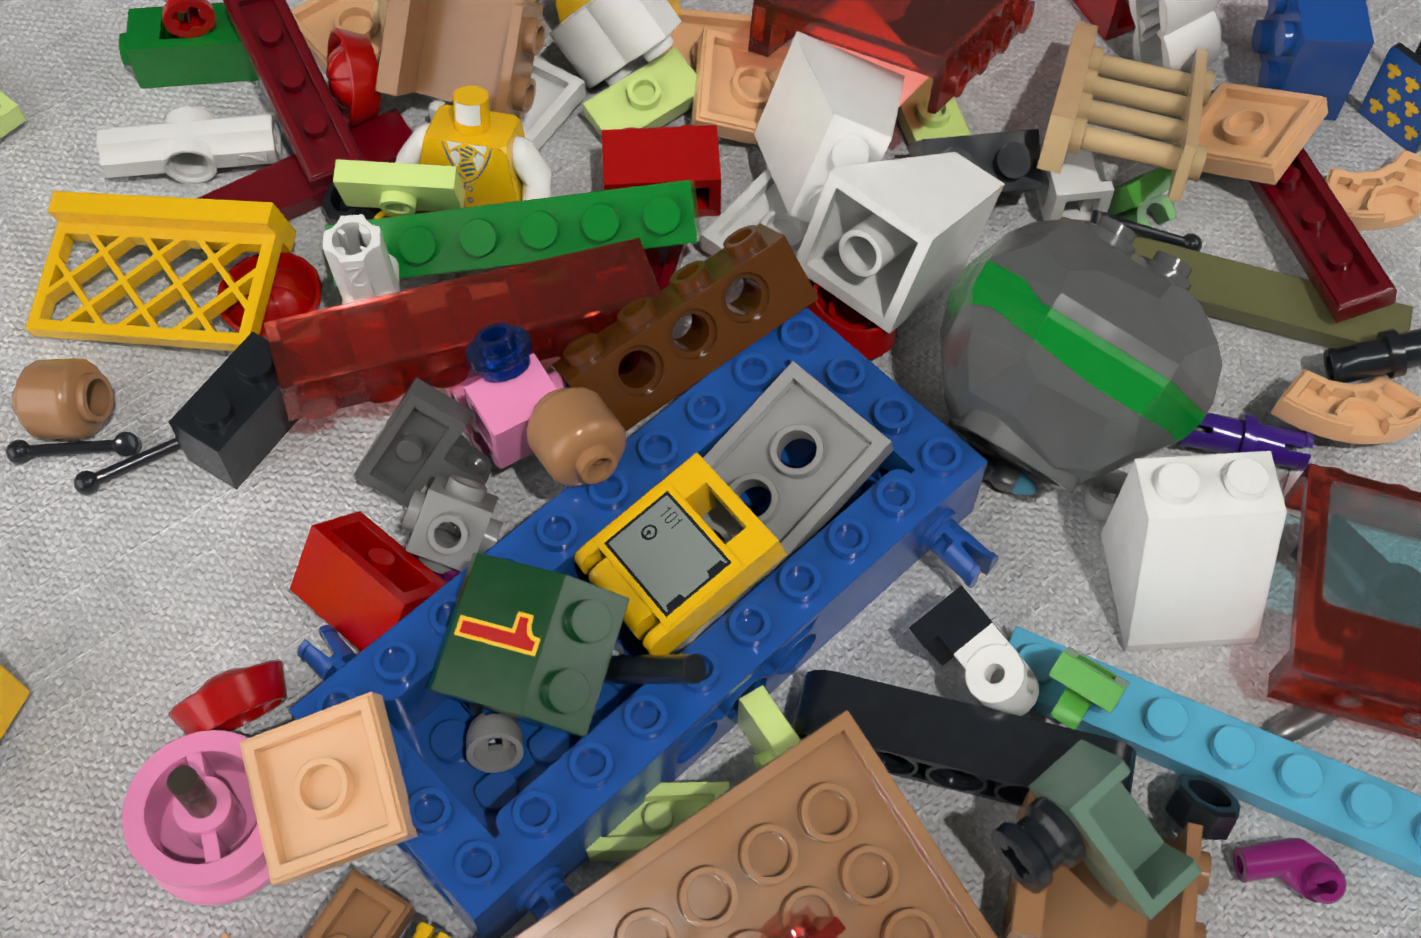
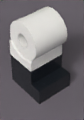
(992, 665)

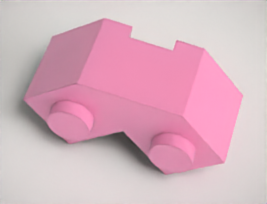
(504, 410)

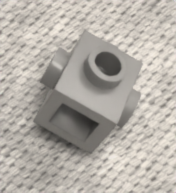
(454, 501)

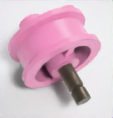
(196, 820)

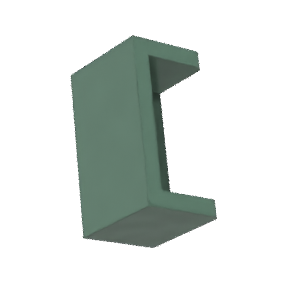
(1118, 837)

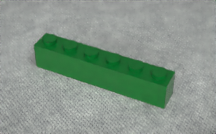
(540, 228)

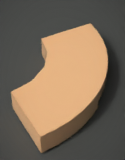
(1381, 196)
(1350, 412)

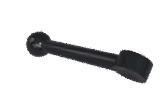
(1188, 241)
(124, 444)
(88, 482)

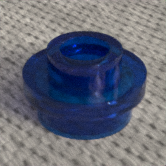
(500, 352)

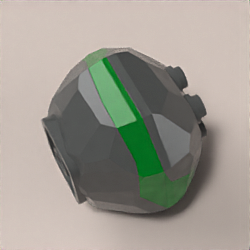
(1075, 351)

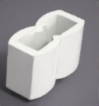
(1173, 30)
(610, 34)

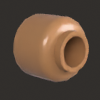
(62, 399)
(575, 434)

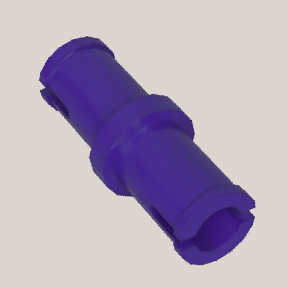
(1246, 434)

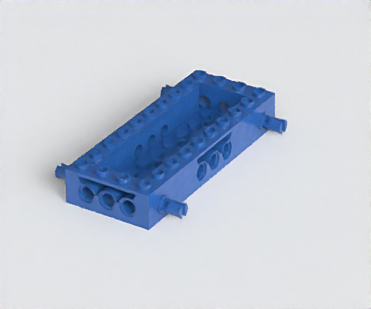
(516, 834)

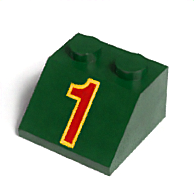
(529, 644)

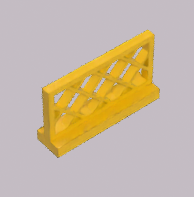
(177, 227)

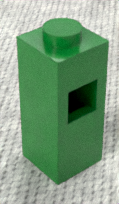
(170, 60)

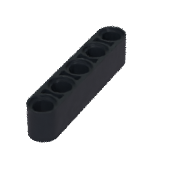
(944, 738)

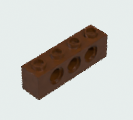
(771, 294)

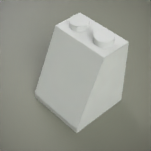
(822, 116)
(896, 232)
(1194, 549)

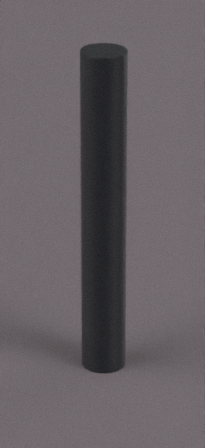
(656, 669)

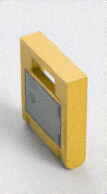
(673, 561)

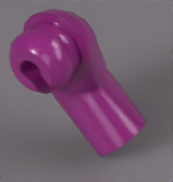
(1295, 864)

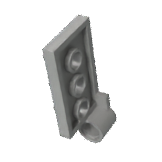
(800, 497)

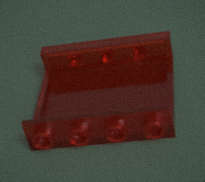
(924, 36)

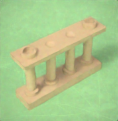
(1084, 81)

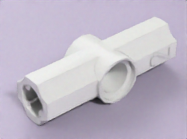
(189, 145)
(360, 259)

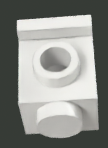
(1075, 190)

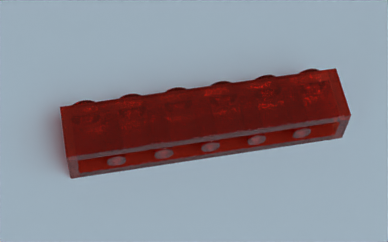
(385, 342)

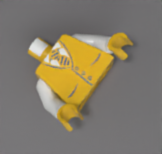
(486, 149)

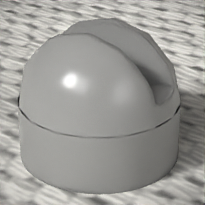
(1094, 502)
(494, 757)

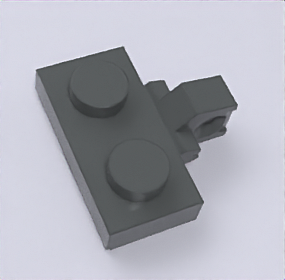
(421, 442)

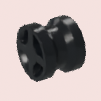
(1038, 844)

